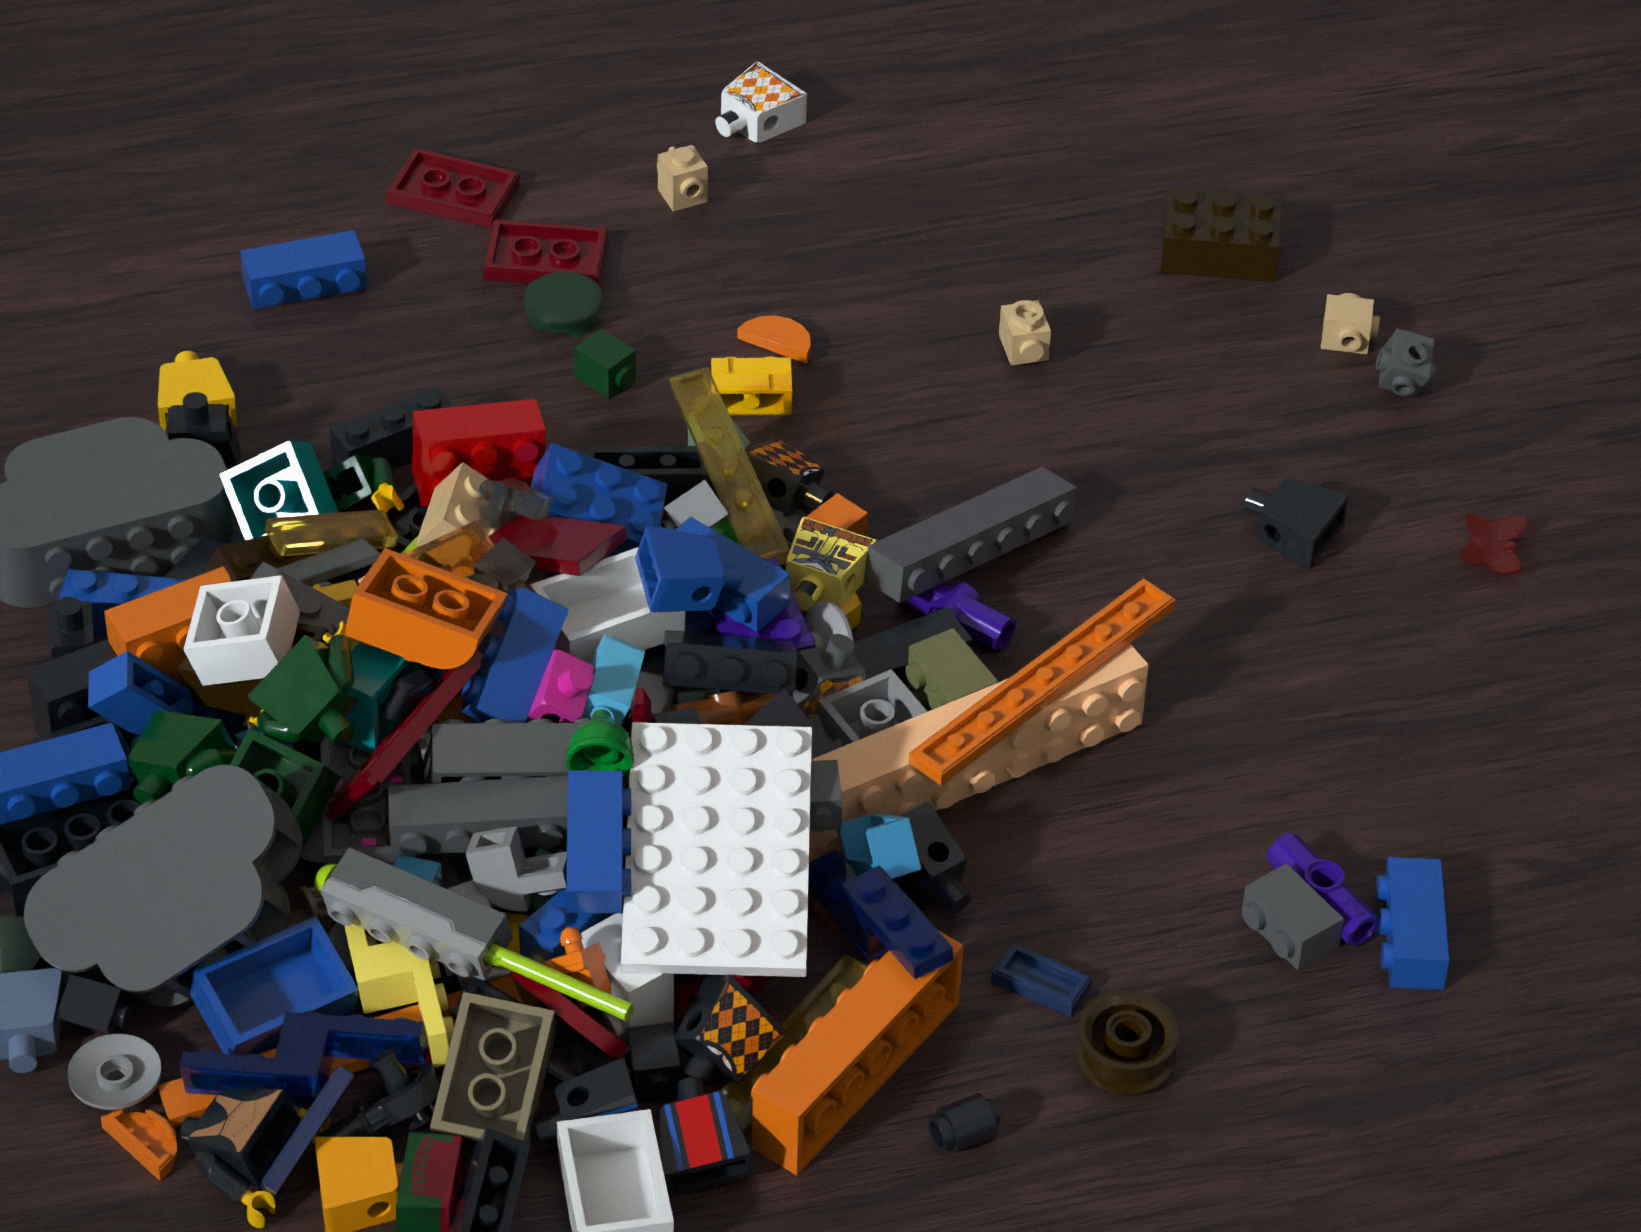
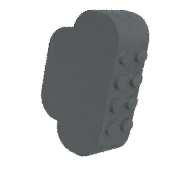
(105, 502)
(170, 887)

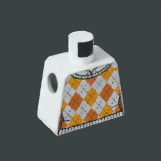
(761, 105)

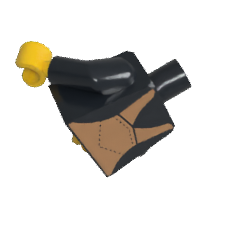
(241, 1141)

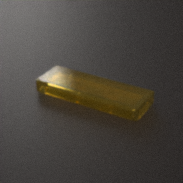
(328, 531)

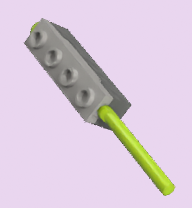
(439, 925)

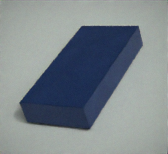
(1041, 979)

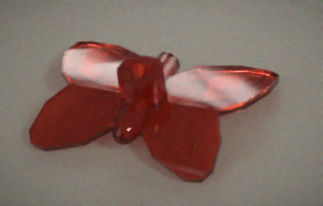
(1493, 543)

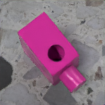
(562, 689)

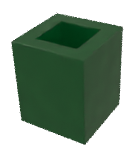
(605, 363)

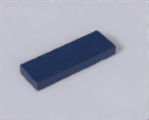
(306, 1131)

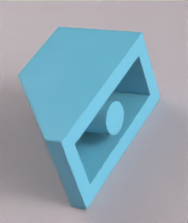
(614, 679)

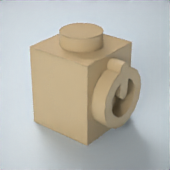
(682, 177)
(1349, 323)
(1024, 332)

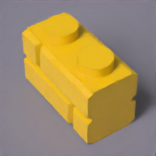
(754, 385)

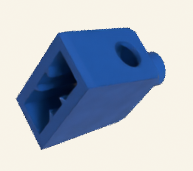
(683, 571)

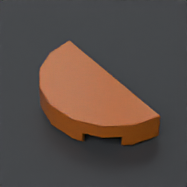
(777, 335)
(146, 1138)

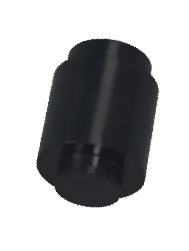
(964, 1123)

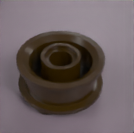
(1127, 1043)

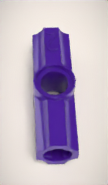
(976, 617)
(1328, 881)

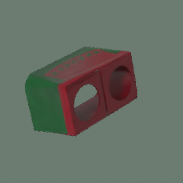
(429, 1182)

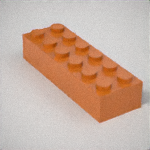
(849, 1057)

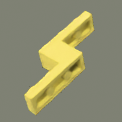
(395, 977)

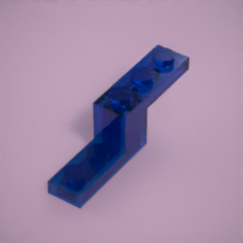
(877, 914)
(304, 1054)

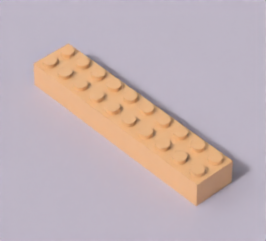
(881, 780)

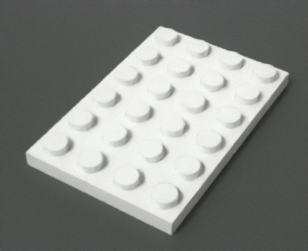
(718, 850)

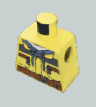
(826, 563)

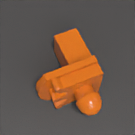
(581, 962)

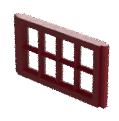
(402, 737)

